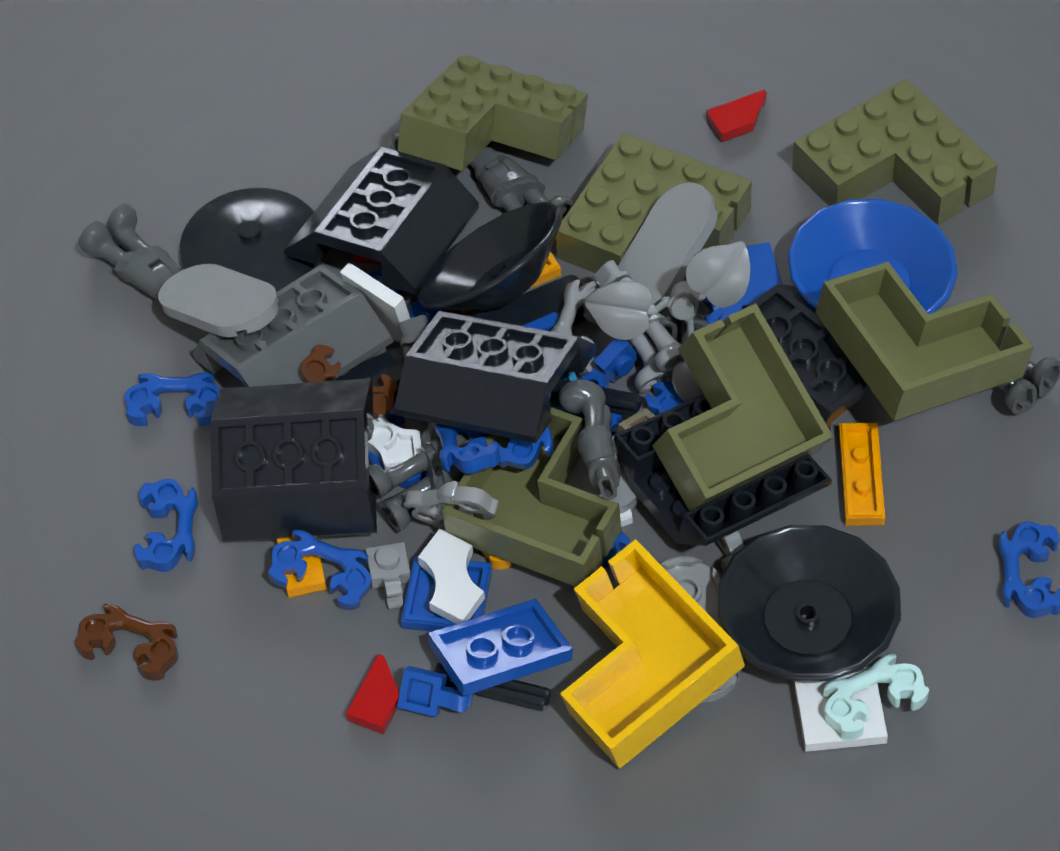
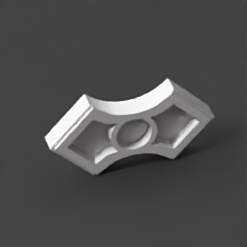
(393, 443)
(447, 563)

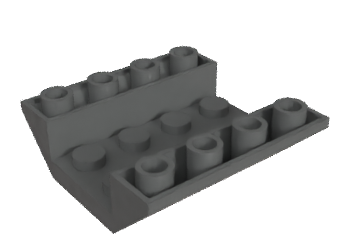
(310, 313)

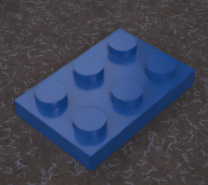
(500, 647)

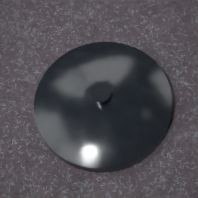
(248, 235)

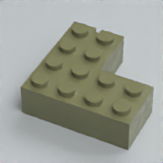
(486, 104)
(901, 141)
(624, 193)
(917, 356)
(757, 412)
(539, 516)

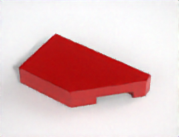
(736, 116)
(375, 699)

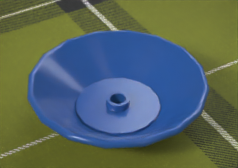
(868, 234)

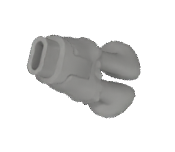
(657, 359)

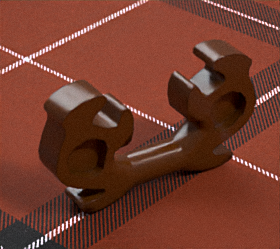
(317, 369)
(98, 630)

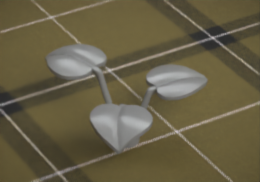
(713, 273)

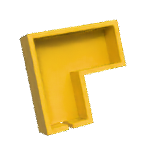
(664, 657)

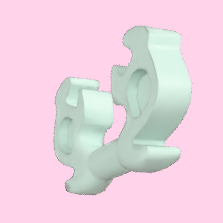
(842, 712)

